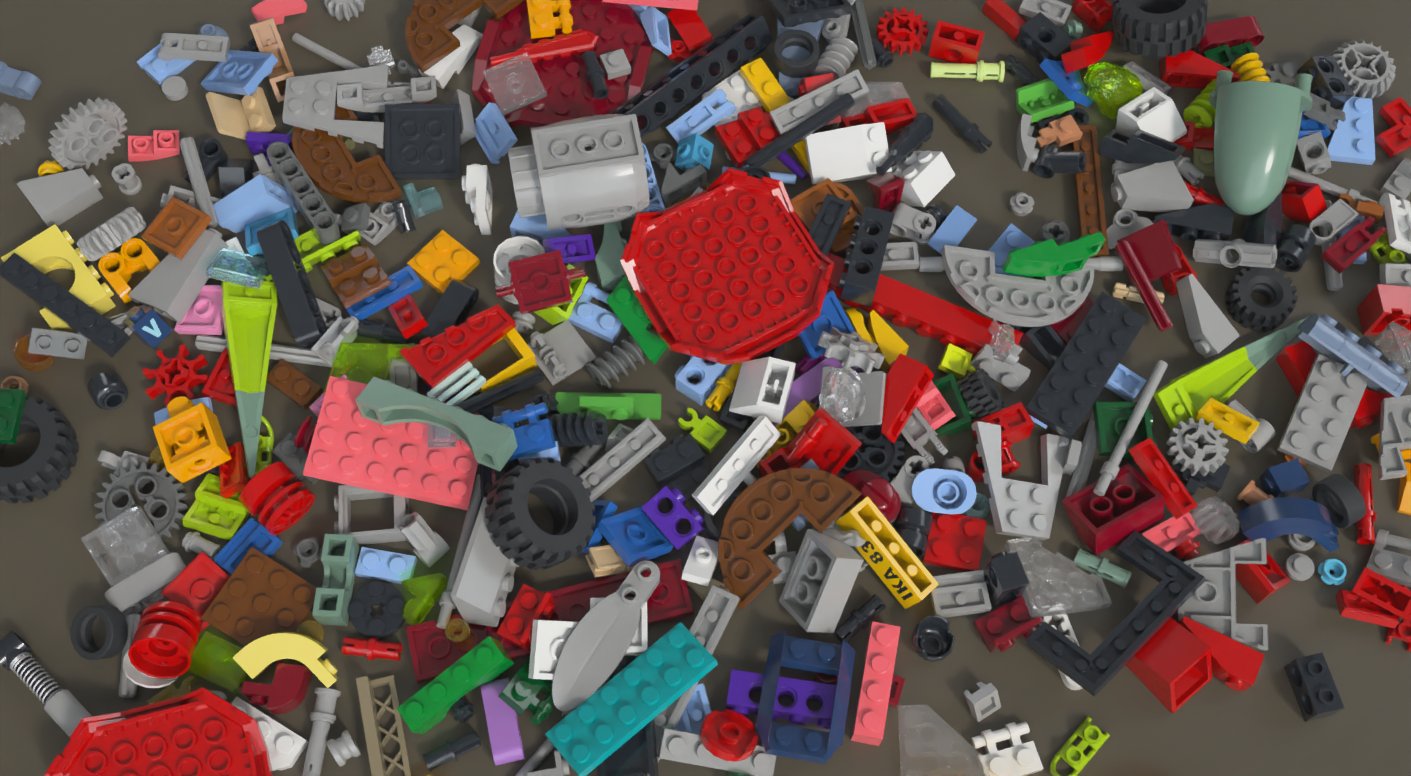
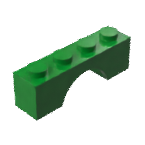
(435, 699)

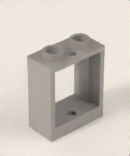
(342, 505)

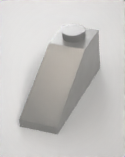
(1204, 320)

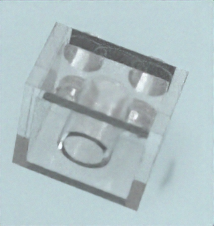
(125, 545)

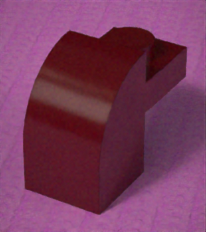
(285, 693)

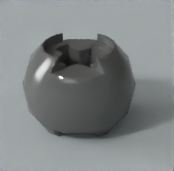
(1057, 228)

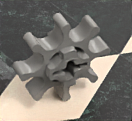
(851, 350)

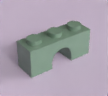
(335, 596)

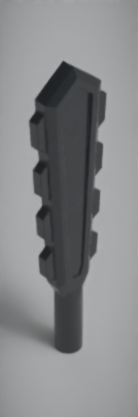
(916, 133)

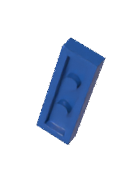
(403, 283)

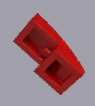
(1197, 137)

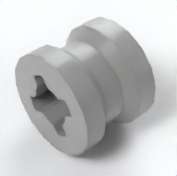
(343, 748)

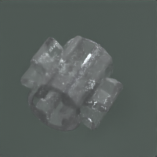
(380, 57)

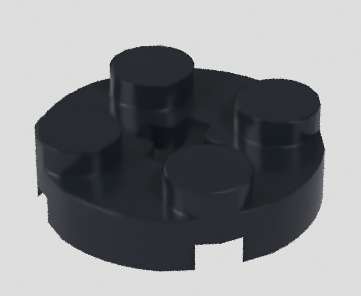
(374, 595)

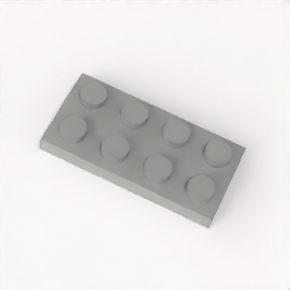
(1323, 413)

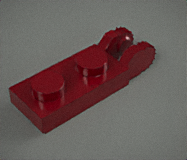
(1352, 245)

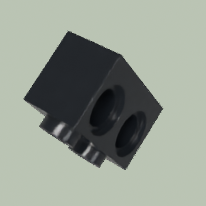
(1327, 80)
(1005, 578)
(1314, 687)

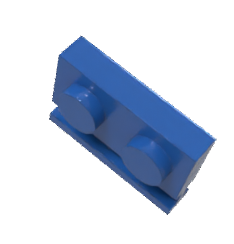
(248, 536)

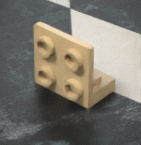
(241, 116)

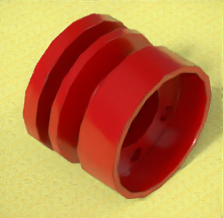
(277, 498)
(165, 640)

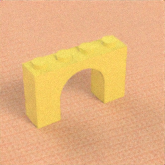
(54, 251)

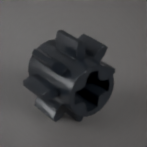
(550, 402)

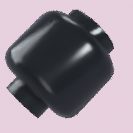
(107, 390)

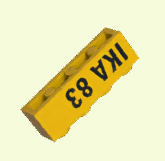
(888, 553)

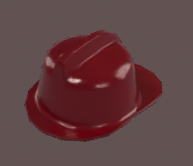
(878, 490)

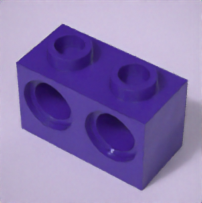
(669, 522)

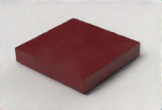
(1154, 250)

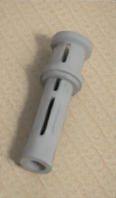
(322, 718)

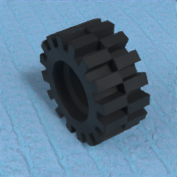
(981, 393)

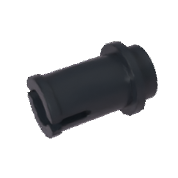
(883, 57)
(403, 216)
(462, 710)

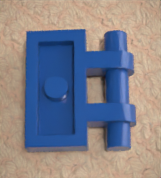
(531, 437)

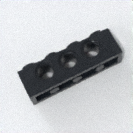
(867, 256)

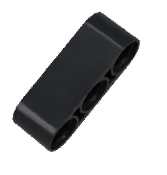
(451, 308)

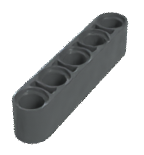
(303, 193)

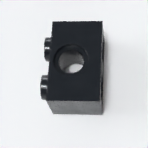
(1043, 39)

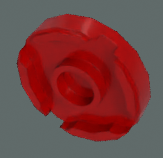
(728, 735)

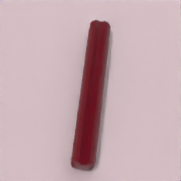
(1143, 286)

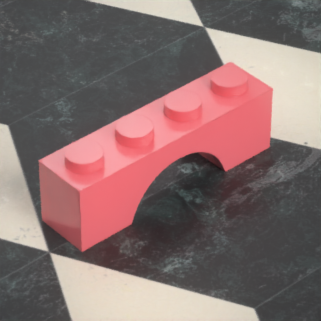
(876, 684)

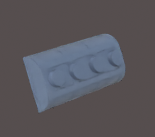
(1343, 348)

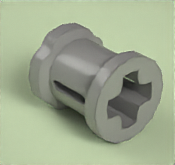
(125, 176)

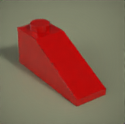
(1190, 70)
(904, 388)
(1230, 660)

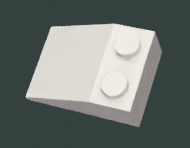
(847, 153)

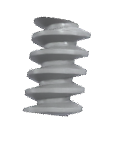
(836, 57)

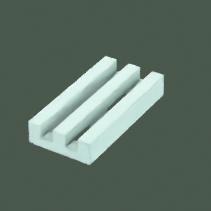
(471, 373)

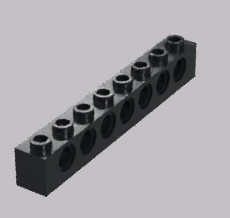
(750, 29)

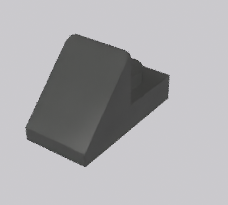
(679, 186)

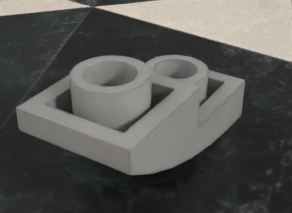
(1026, 143)
(380, 223)

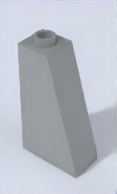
(177, 282)

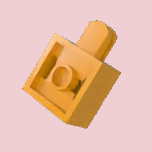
(190, 439)

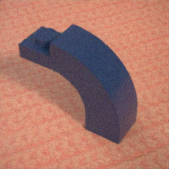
(1289, 516)

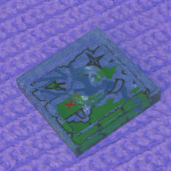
(238, 268)

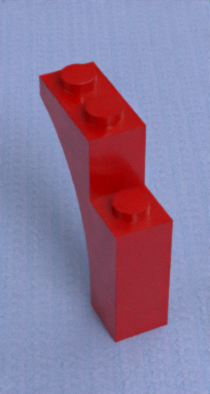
(1296, 364)

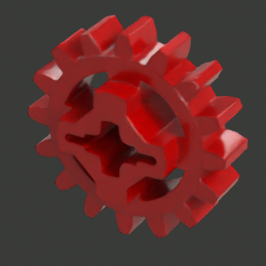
(902, 31)

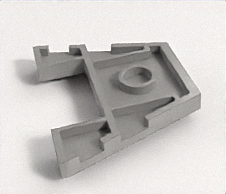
(1394, 436)
(1215, 599)

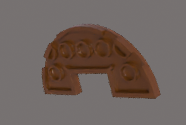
(429, 24)
(335, 170)
(765, 513)

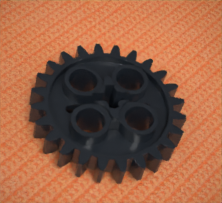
(889, 456)

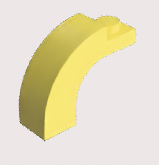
(284, 645)

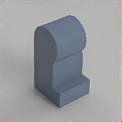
(18, 83)

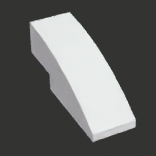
(456, 60)

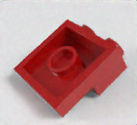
(746, 135)

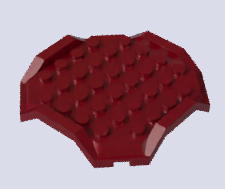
(564, 78)

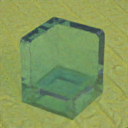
(423, 201)

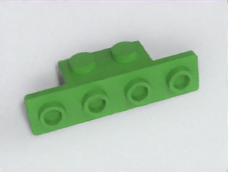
(612, 405)

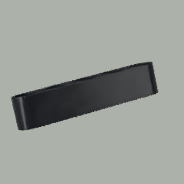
(292, 283)

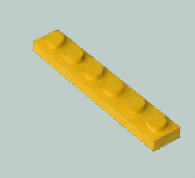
(771, 97)

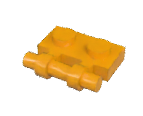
(542, 20)

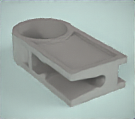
(1335, 219)

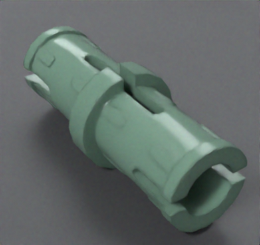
(1102, 568)

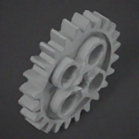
(87, 134)

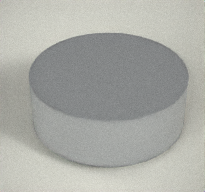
(174, 88)

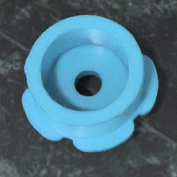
(1337, 567)

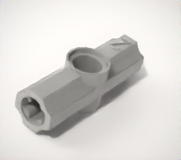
(1249, 253)

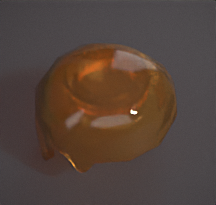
(30, 361)

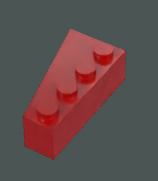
(1384, 306)

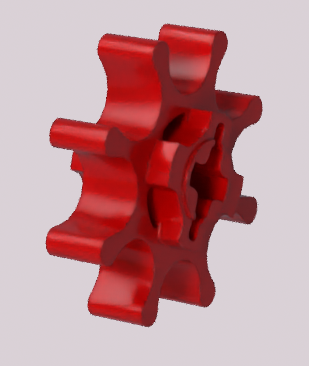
(176, 375)

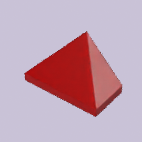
(1383, 593)

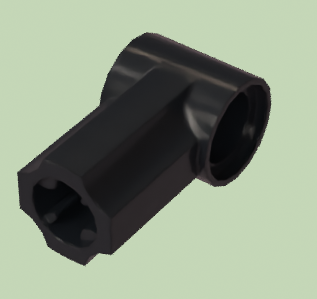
(1052, 161)
(210, 162)

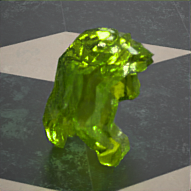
(1112, 87)

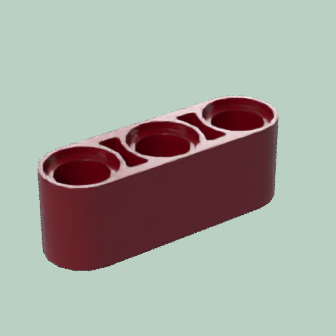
(1231, 32)

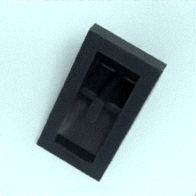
(234, 174)

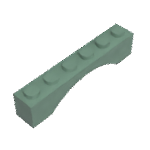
(609, 257)
(391, 404)

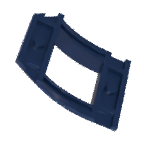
(815, 657)

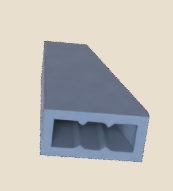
(796, 53)

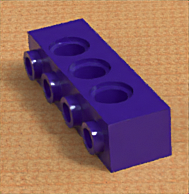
(800, 691)

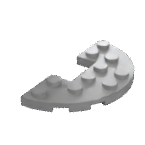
(1014, 298)

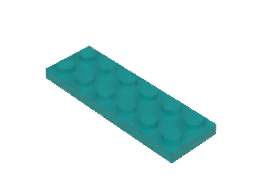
(631, 700)

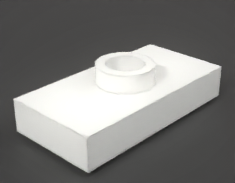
(701, 561)

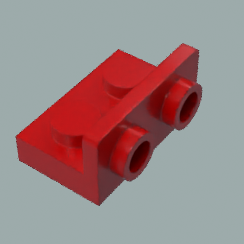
(527, 606)

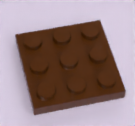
(260, 600)

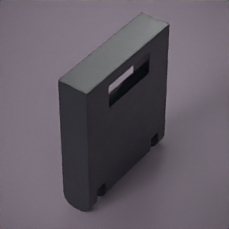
(634, 757)

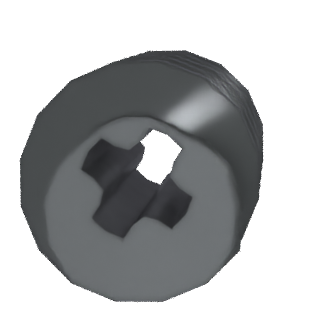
(616, 362)

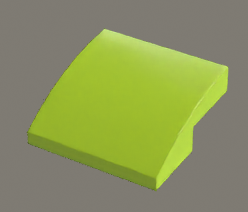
(213, 512)

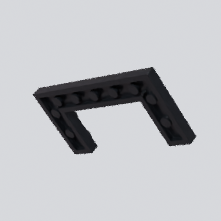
(1096, 669)

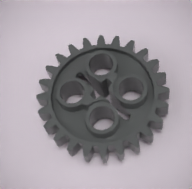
(164, 493)

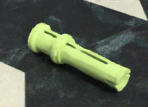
(980, 70)

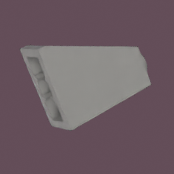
(1152, 189)
(61, 194)

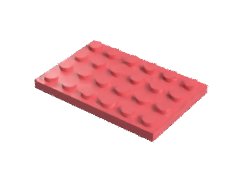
(386, 457)

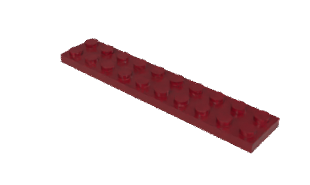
(435, 653)

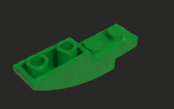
(1051, 259)

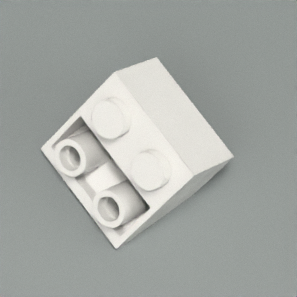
(1153, 114)
(924, 176)
(763, 388)

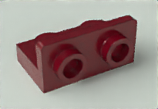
(1006, 625)

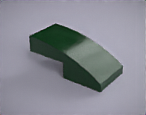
(1227, 56)

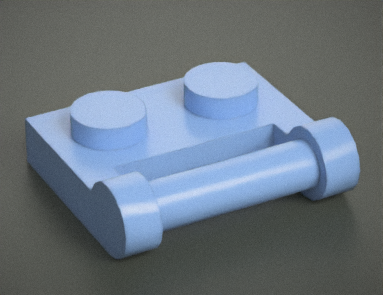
(594, 318)

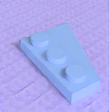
(1355, 136)

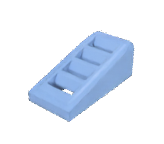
(657, 29)

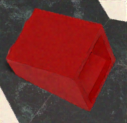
(1173, 665)

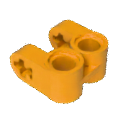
(127, 265)

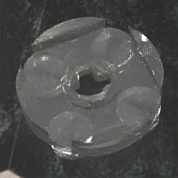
(842, 394)

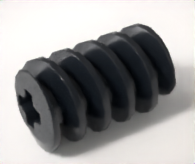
(579, 429)

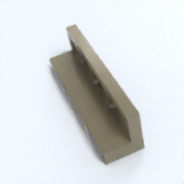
(372, 728)

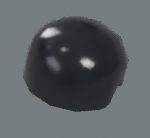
(933, 638)

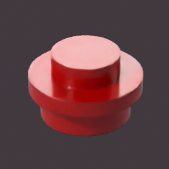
(1188, 550)

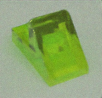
(427, 591)

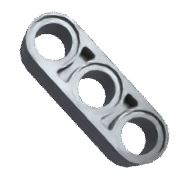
(144, 586)

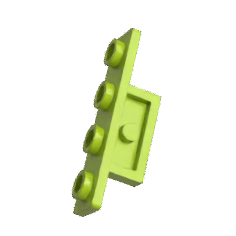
(314, 251)

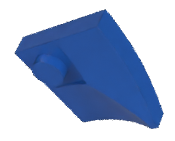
(1069, 84)

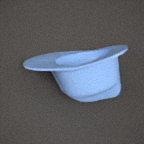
(944, 491)

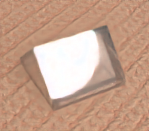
(1396, 346)

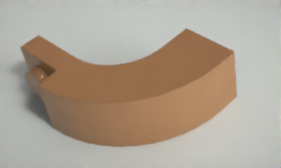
(269, 41)

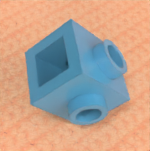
(694, 152)

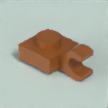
(1365, 208)

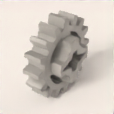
(1196, 447)

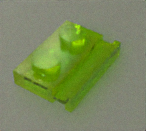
(215, 662)

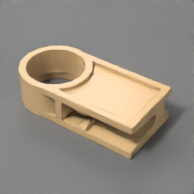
(606, 561)

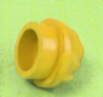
(49, 168)

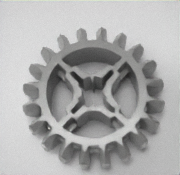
(1365, 68)
(111, 234)

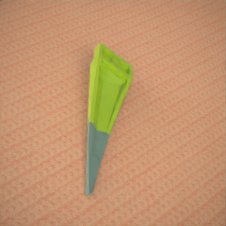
(248, 329)
(1219, 378)

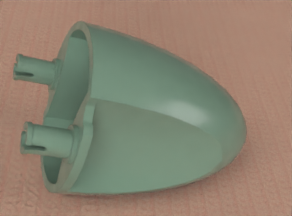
(1255, 138)

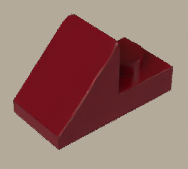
(886, 191)

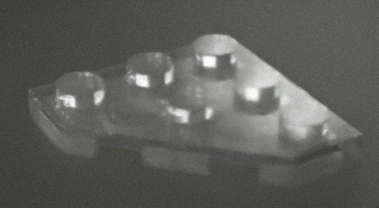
(1055, 582)
(934, 747)

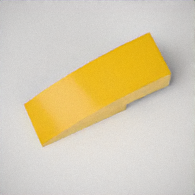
(887, 340)

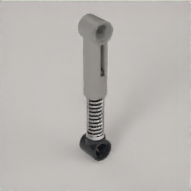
(59, 703)

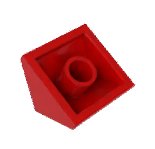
(1261, 579)

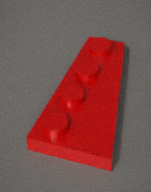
(445, 353)

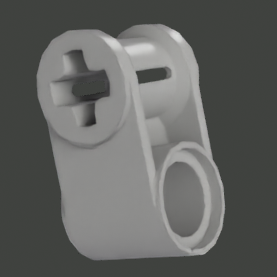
(911, 223)
(903, 481)

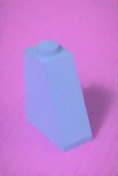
(251, 203)

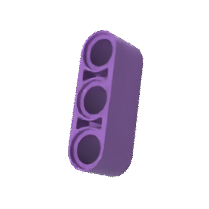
(501, 724)

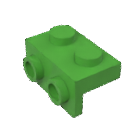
(1042, 100)

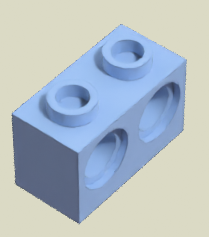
(706, 373)

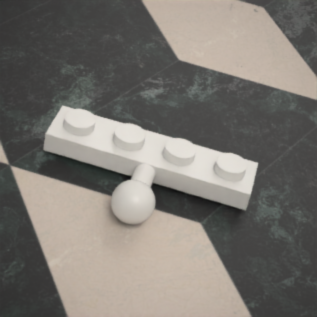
(736, 465)

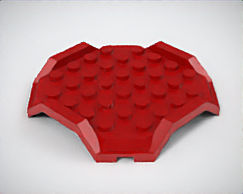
(727, 270)
(168, 738)

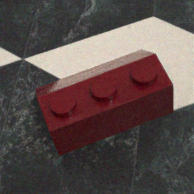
(1109, 519)

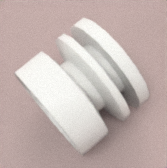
(511, 250)

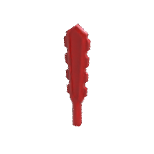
(562, 45)

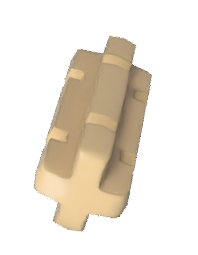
(1131, 293)

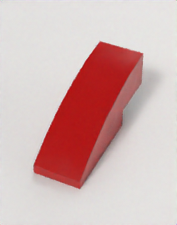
(1087, 51)
(893, 114)

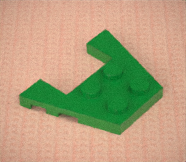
(635, 320)

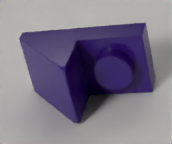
(259, 142)
(573, 248)

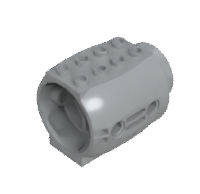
(582, 172)

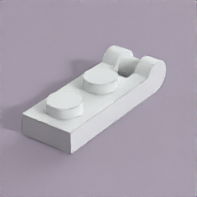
(1397, 221)

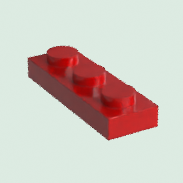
(1163, 478)

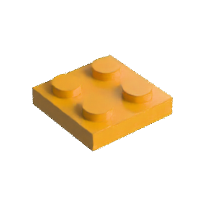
(443, 261)

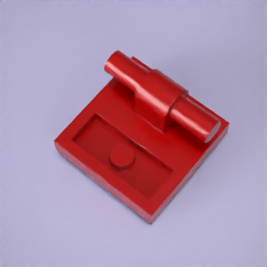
(824, 442)

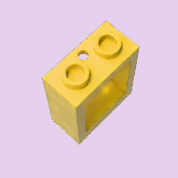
(525, 364)

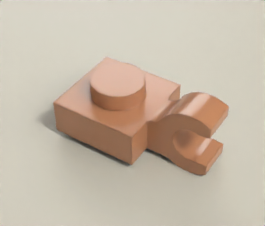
(1061, 130)

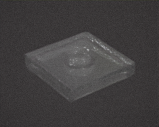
(514, 83)

